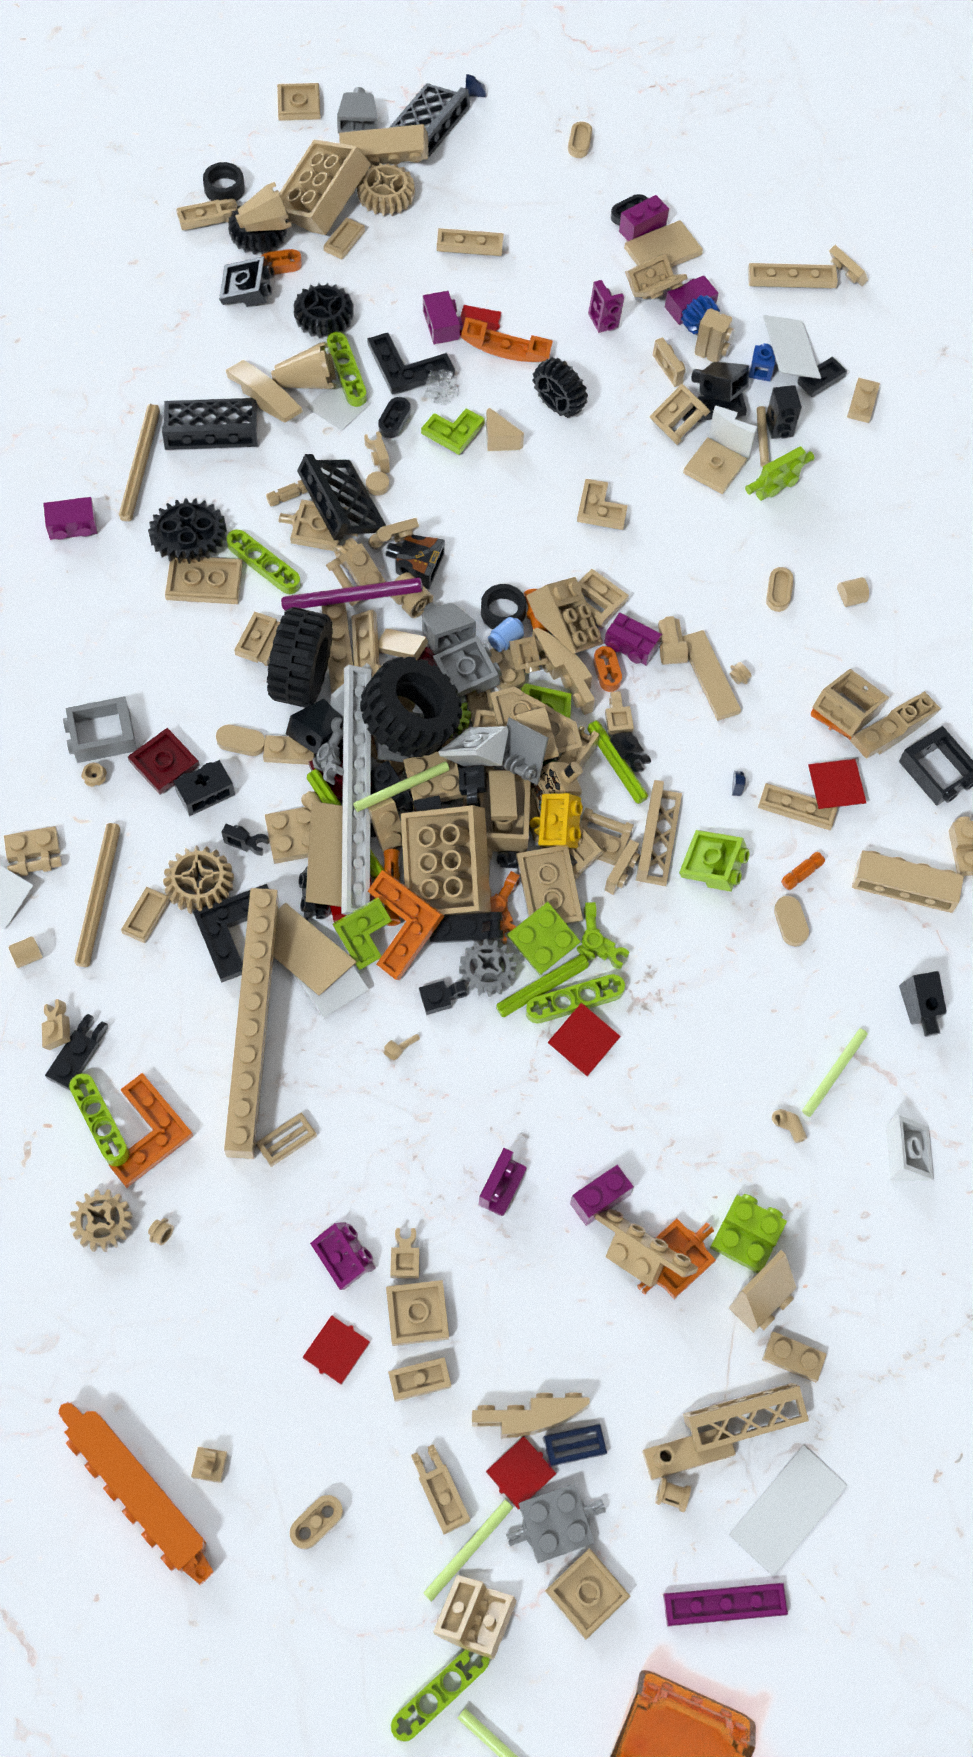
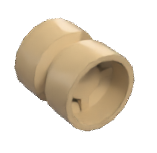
(413, 603)

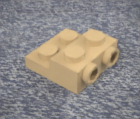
(962, 845)

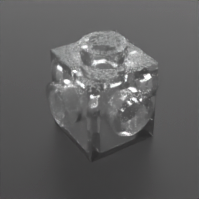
(434, 387)

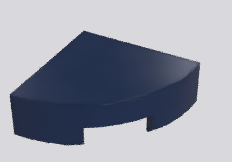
(474, 87)
(738, 783)

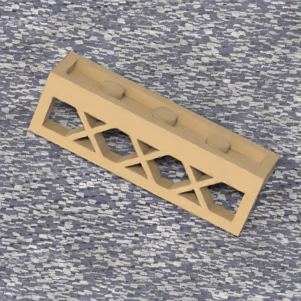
(650, 831)
(745, 1405)

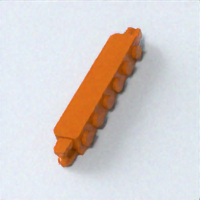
(137, 1491)

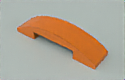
(504, 345)

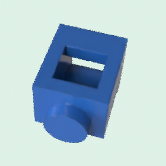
(762, 357)

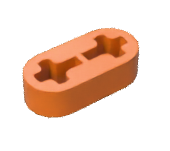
(281, 260)
(612, 668)

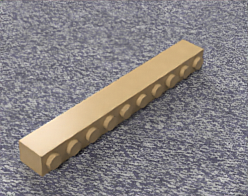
(251, 1024)

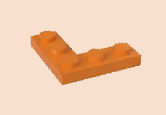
(419, 925)
(166, 1135)

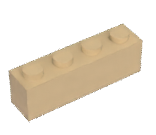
(390, 144)
(907, 881)

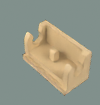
(581, 754)

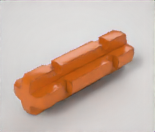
(803, 870)

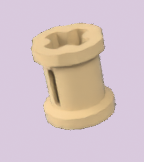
(673, 1495)

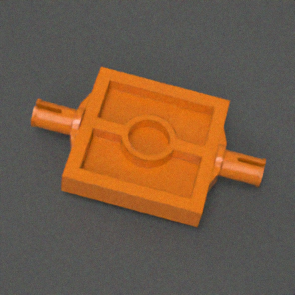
(690, 1244)

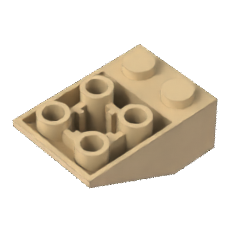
(566, 614)

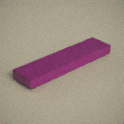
(725, 1604)

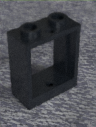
(953, 752)

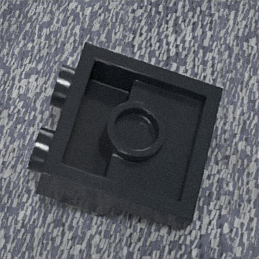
(246, 282)

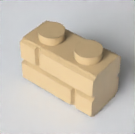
(714, 336)

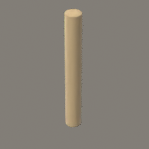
(762, 435)

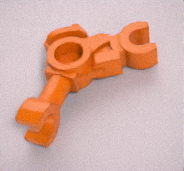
(499, 903)

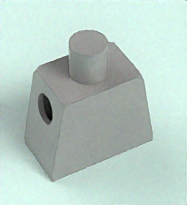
(357, 111)
(446, 626)

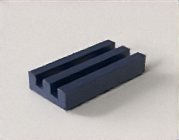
(550, 1450)

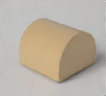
(853, 591)
(25, 952)

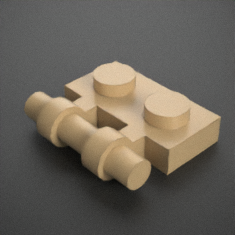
(32, 845)

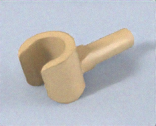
(394, 1050)

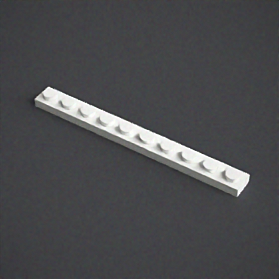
(355, 787)

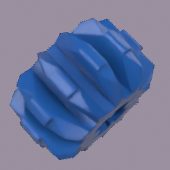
(696, 310)

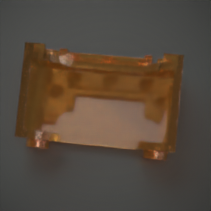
(680, 1722)

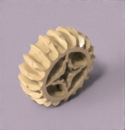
(386, 189)
(178, 878)

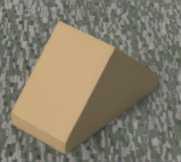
(501, 433)

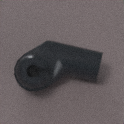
(507, 859)

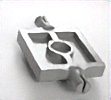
(556, 1523)

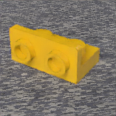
(560, 820)

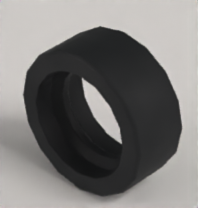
(223, 170)
(502, 591)

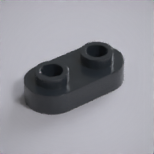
(624, 205)
(391, 421)

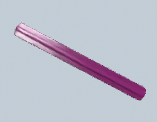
(352, 594)

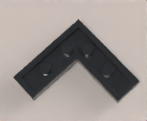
(401, 376)
(217, 937)

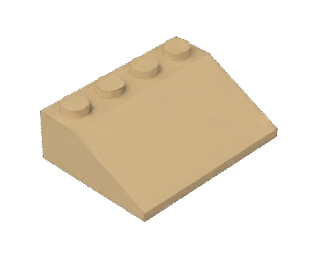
(322, 184)
(447, 858)

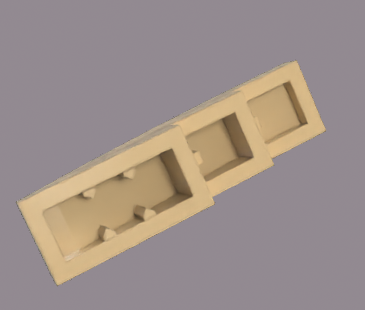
(264, 390)

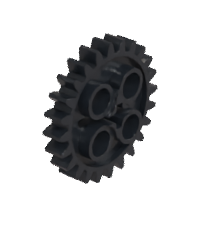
(187, 530)

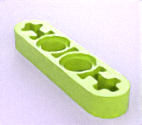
(347, 369)
(267, 558)
(573, 994)
(98, 1119)
(442, 1695)

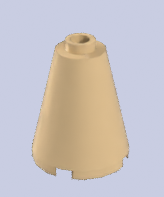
(306, 369)

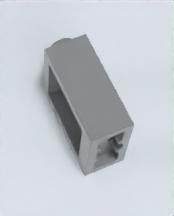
(105, 747)

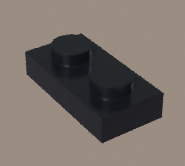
(830, 372)

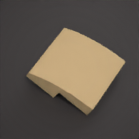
(475, 1616)

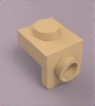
(526, 655)

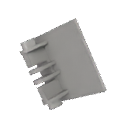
(524, 751)

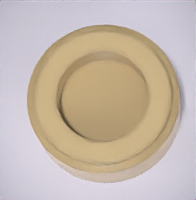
(377, 483)

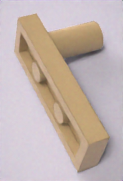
(682, 1456)

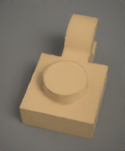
(379, 456)
(618, 717)

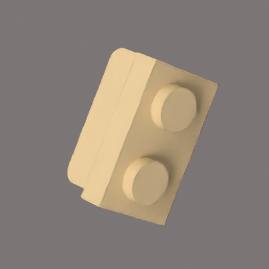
(653, 277)

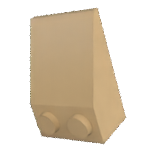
(508, 834)
(765, 1293)

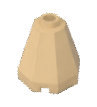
(264, 211)

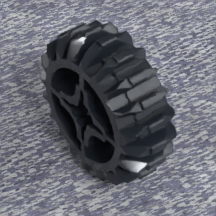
(254, 240)
(323, 310)
(560, 387)

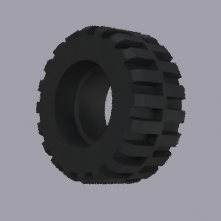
(299, 657)
(399, 727)

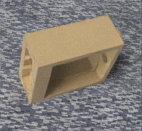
(844, 713)

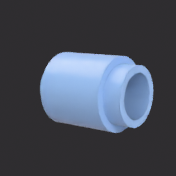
(506, 631)

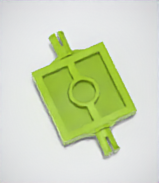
(780, 473)

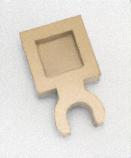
(57, 1027)
(404, 1258)

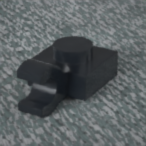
(629, 748)
(472, 782)
(240, 838)
(438, 997)

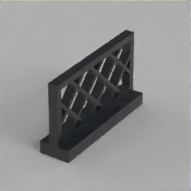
(441, 123)
(211, 434)
(327, 500)

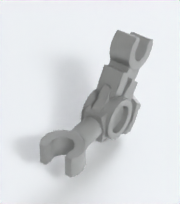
(328, 754)

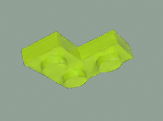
(453, 435)
(355, 931)

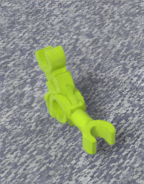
(595, 943)

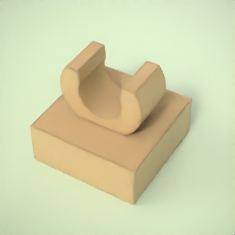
(209, 1465)

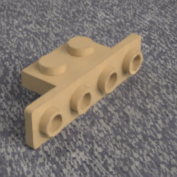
(640, 1252)

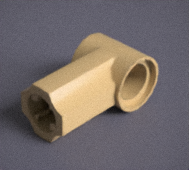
(672, 647)

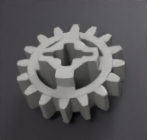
(487, 956)

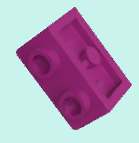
(604, 308)
(502, 1184)
(343, 1254)

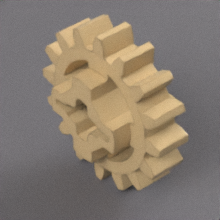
(94, 1229)

